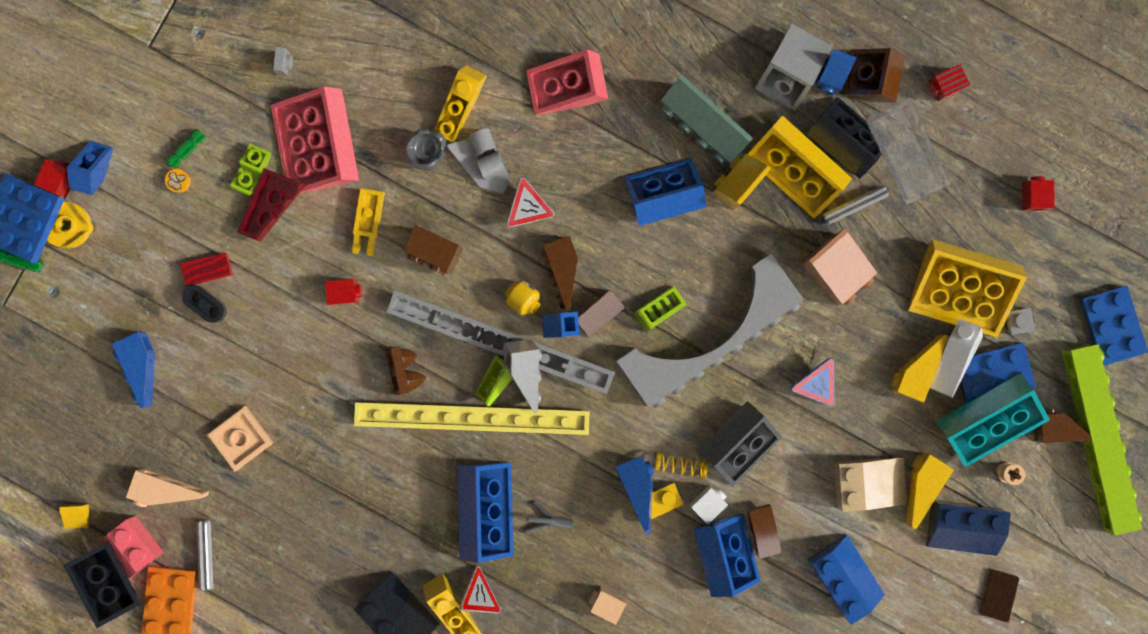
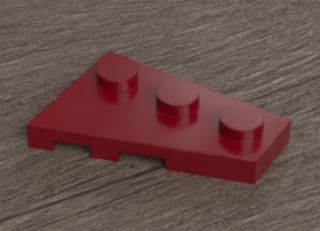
(268, 203)

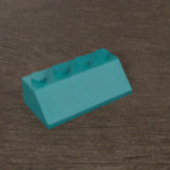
(993, 420)

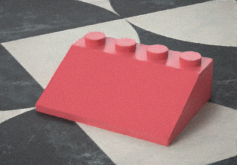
(315, 139)

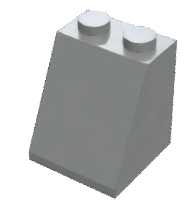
(793, 67)

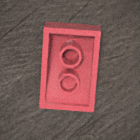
(567, 83)

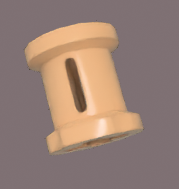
(1018, 473)

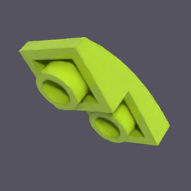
(250, 169)

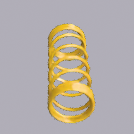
(703, 466)

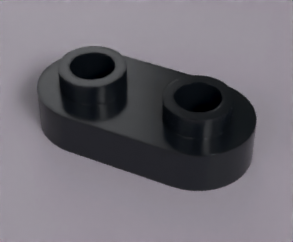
(205, 304)

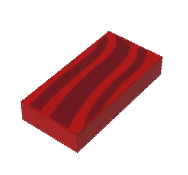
(206, 269)

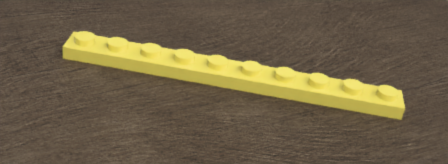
(471, 418)

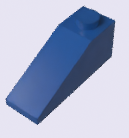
(639, 487)

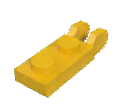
(367, 219)

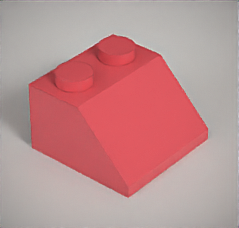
(133, 546)

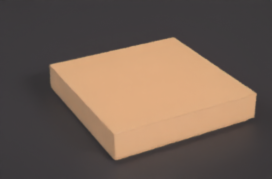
(240, 438)

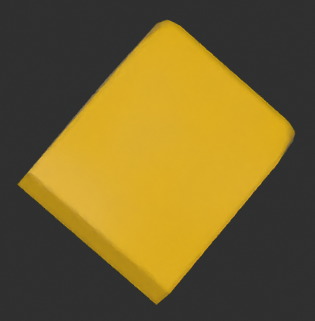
(75, 515)

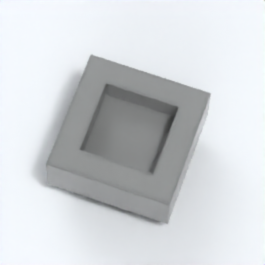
(283, 61)
(1020, 321)

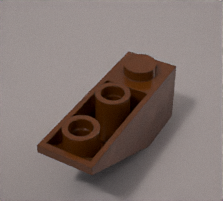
(563, 262)

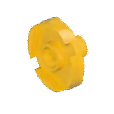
(79, 230)

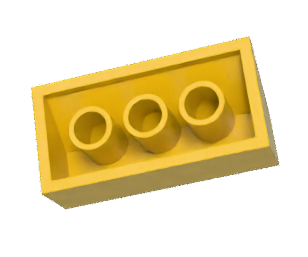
(800, 167)

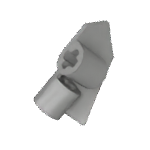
(482, 161)

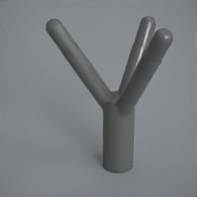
(552, 521)

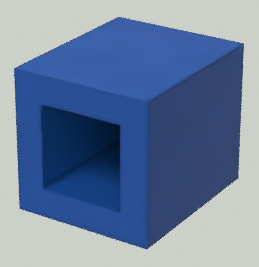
(560, 325)

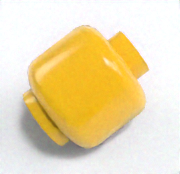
(522, 298)

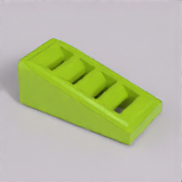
(645, 321)
(499, 375)

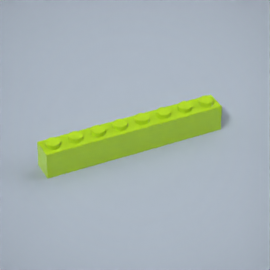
(1105, 449)

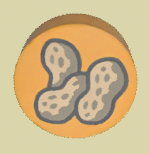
(177, 180)

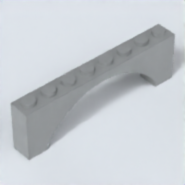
(770, 298)

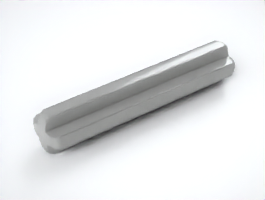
(855, 205)
(204, 550)

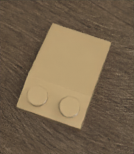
(869, 483)

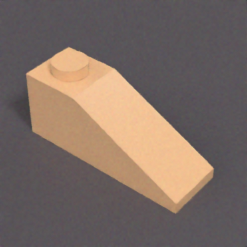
(153, 489)

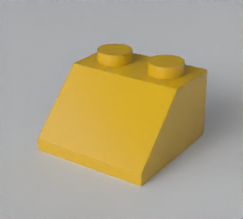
(741, 181)

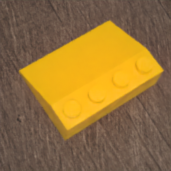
(966, 287)

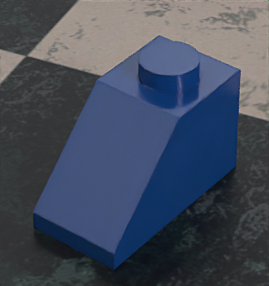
(834, 72)
(89, 167)

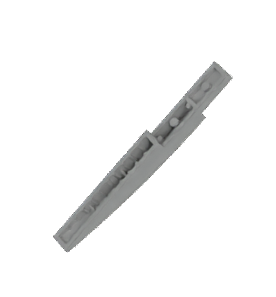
(494, 339)

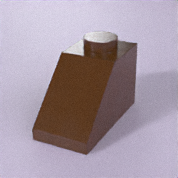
(1059, 429)

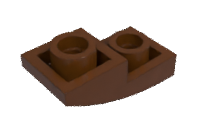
(764, 531)

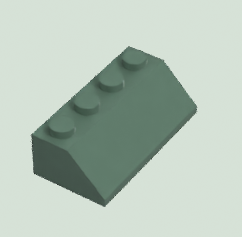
(704, 121)

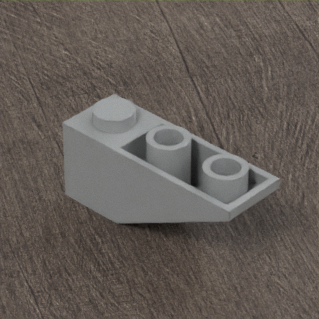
(522, 363)

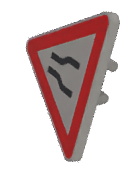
(527, 206)
(478, 595)

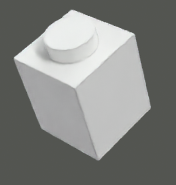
(709, 504)

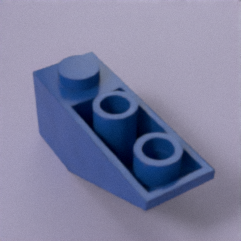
(138, 363)

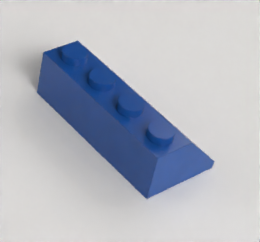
(485, 511)

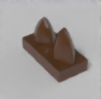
(403, 380)

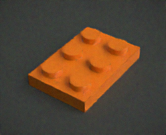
(169, 600)

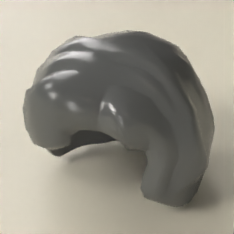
(424, 149)

